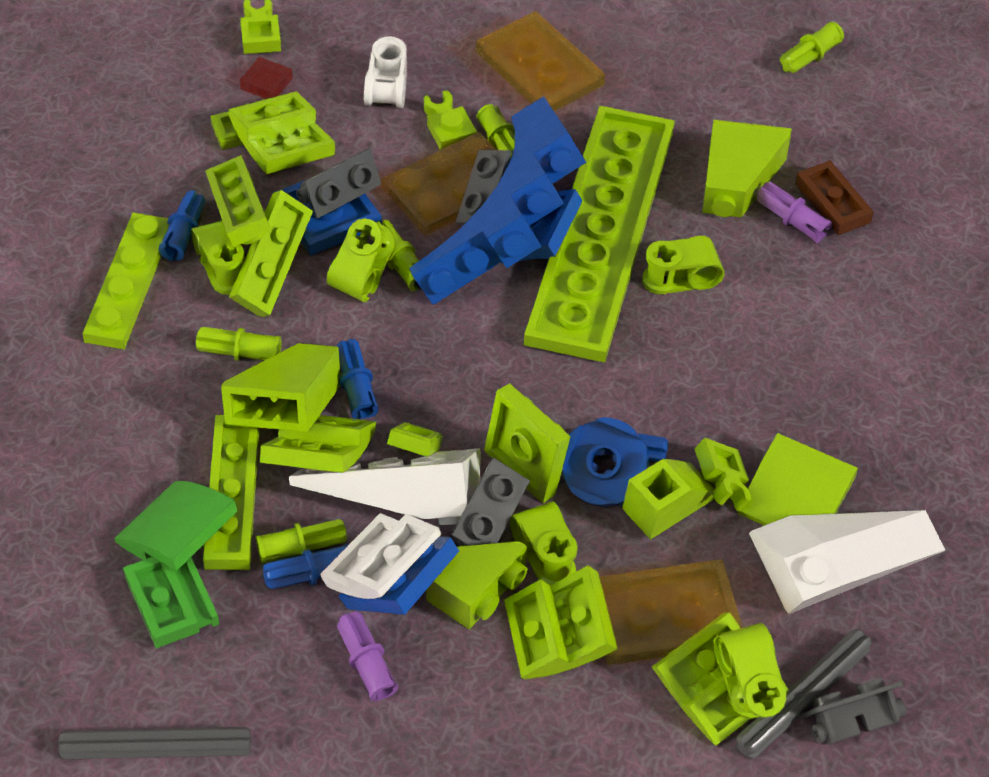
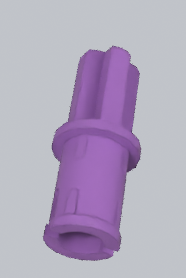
(793, 211)
(366, 656)

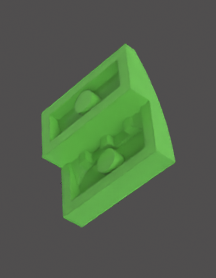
(177, 523)

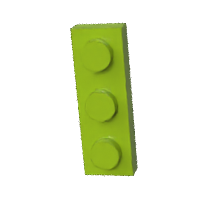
(272, 255)

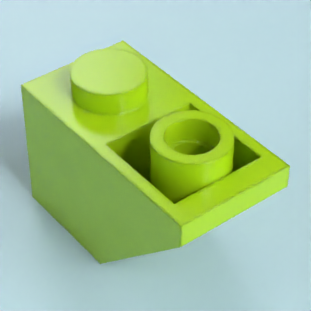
(665, 495)
(476, 579)

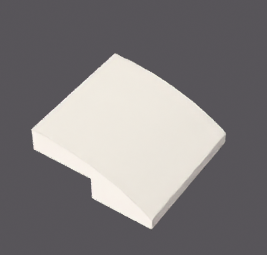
(379, 556)

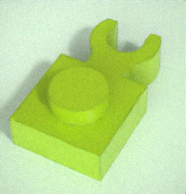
(260, 29)
(446, 123)
(725, 470)

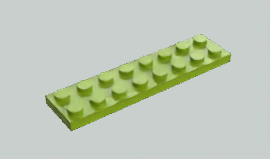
(594, 264)

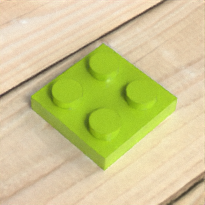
(527, 441)

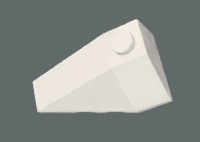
(424, 489)
(832, 553)

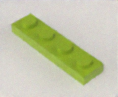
(238, 202)
(126, 282)
(235, 476)

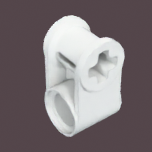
(387, 73)

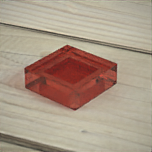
(266, 78)

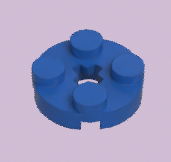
(595, 439)

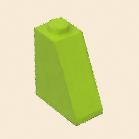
(740, 164)
(284, 389)

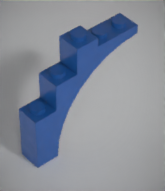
(502, 224)

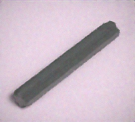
(801, 694)
(154, 742)

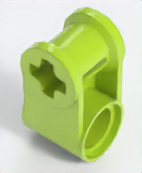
(218, 255)
(685, 262)
(359, 263)
(547, 541)
(750, 665)

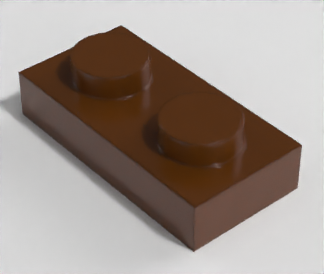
(834, 197)

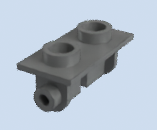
(483, 180)
(340, 183)
(490, 506)
(837, 715)

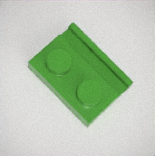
(170, 600)

